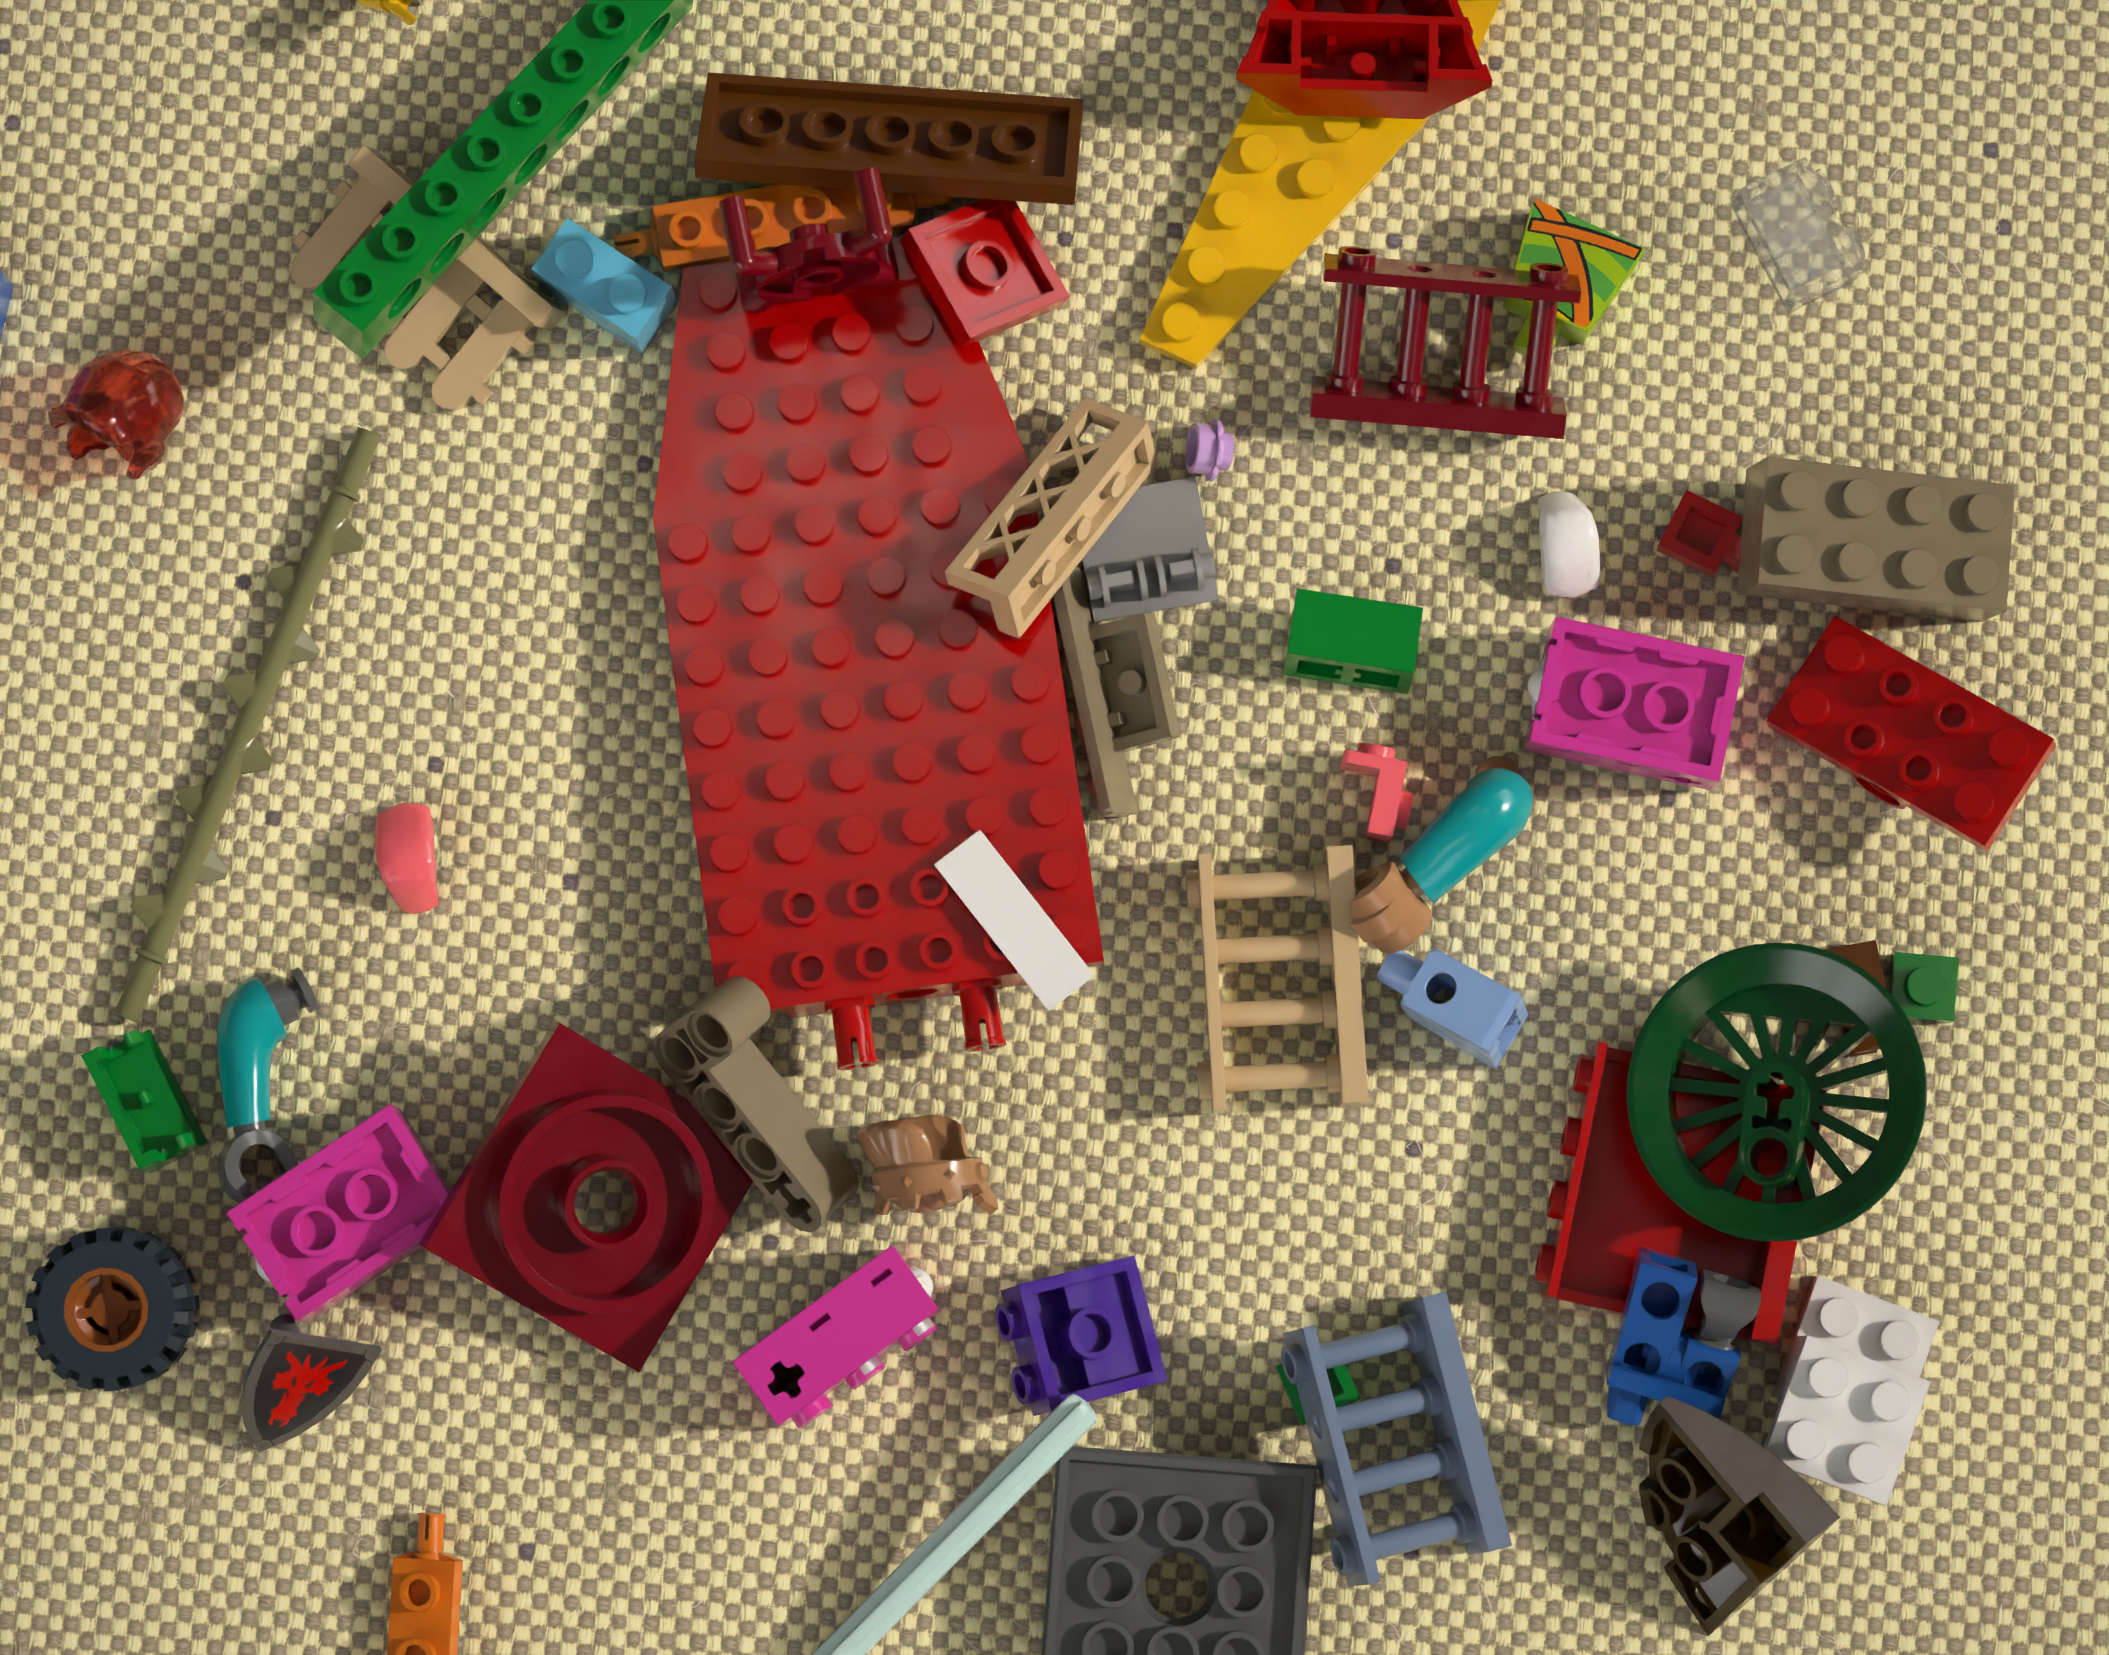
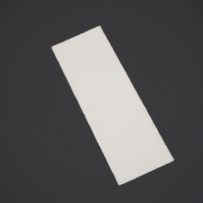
(1014, 920)

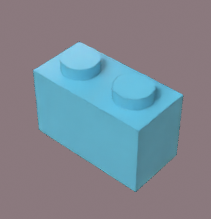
(604, 285)

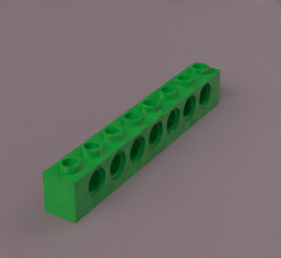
(488, 166)

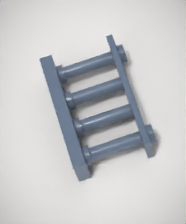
(1456, 1456)

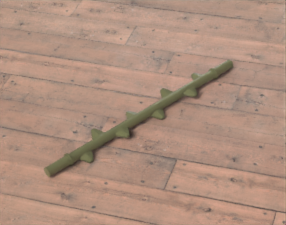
(243, 750)

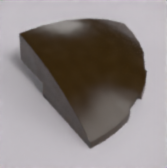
(1724, 1509)

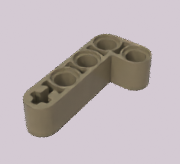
(752, 1107)

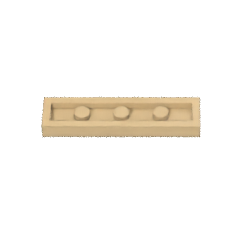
(1072, 525)

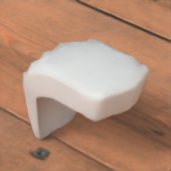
(1568, 545)

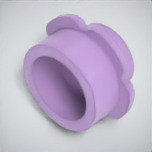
(1208, 449)

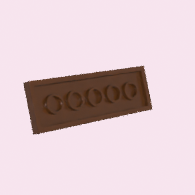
(914, 135)

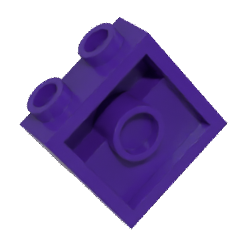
(1080, 1335)

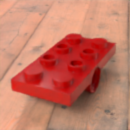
(1911, 734)

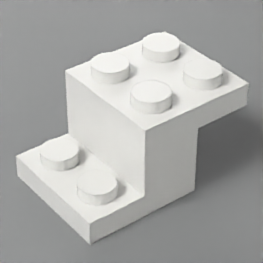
(1851, 1389)

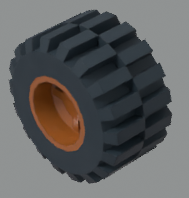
(112, 1308)

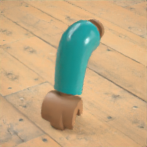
(1452, 846)

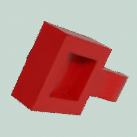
(1702, 535)

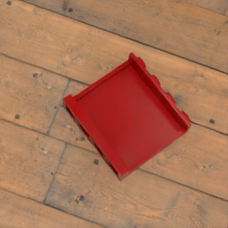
(1616, 1205)

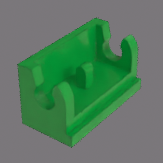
(1353, 641)
(145, 1100)

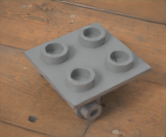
(1152, 555)

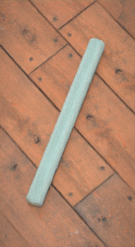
(961, 1529)

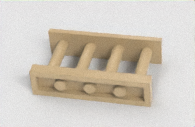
(1331, 945)

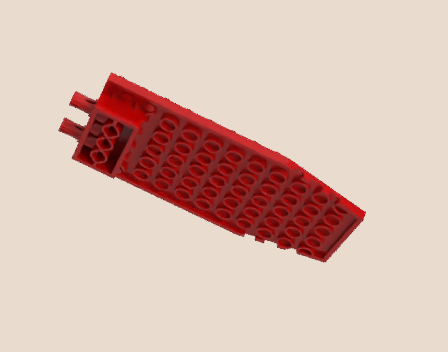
(826, 673)

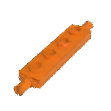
(694, 233)
(425, 1595)

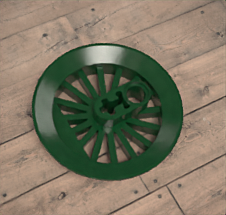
(1790, 986)

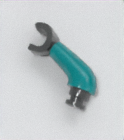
(246, 1037)

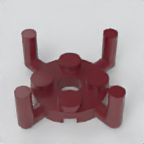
(813, 255)

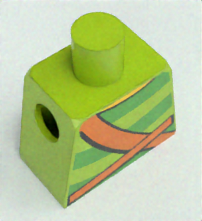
(1593, 254)

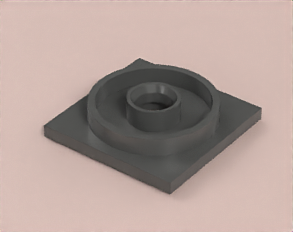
(1130, 1508)

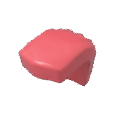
(407, 856)

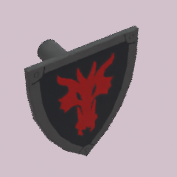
(299, 1381)

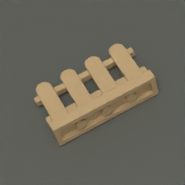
(444, 302)

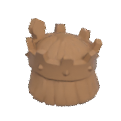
(923, 1165)

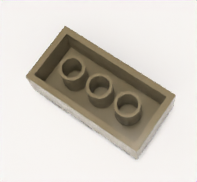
(1876, 539)

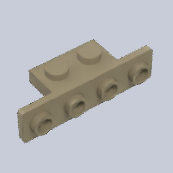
(1117, 690)

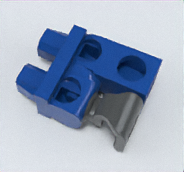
(1659, 1359)

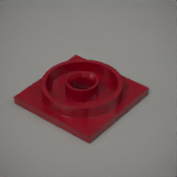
(515, 1200)

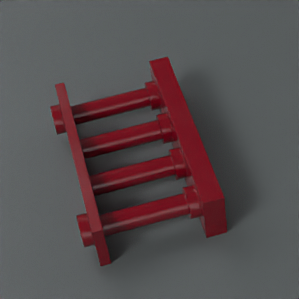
(1469, 402)

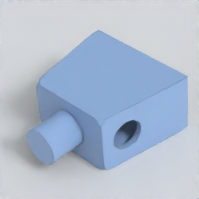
(1478, 1018)

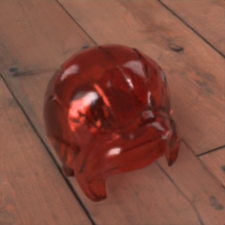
(123, 404)

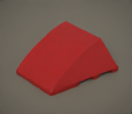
(1364, 57)

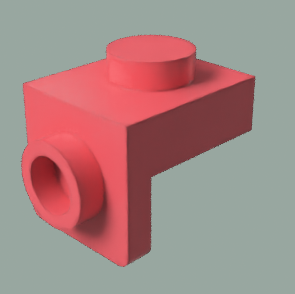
(1389, 804)

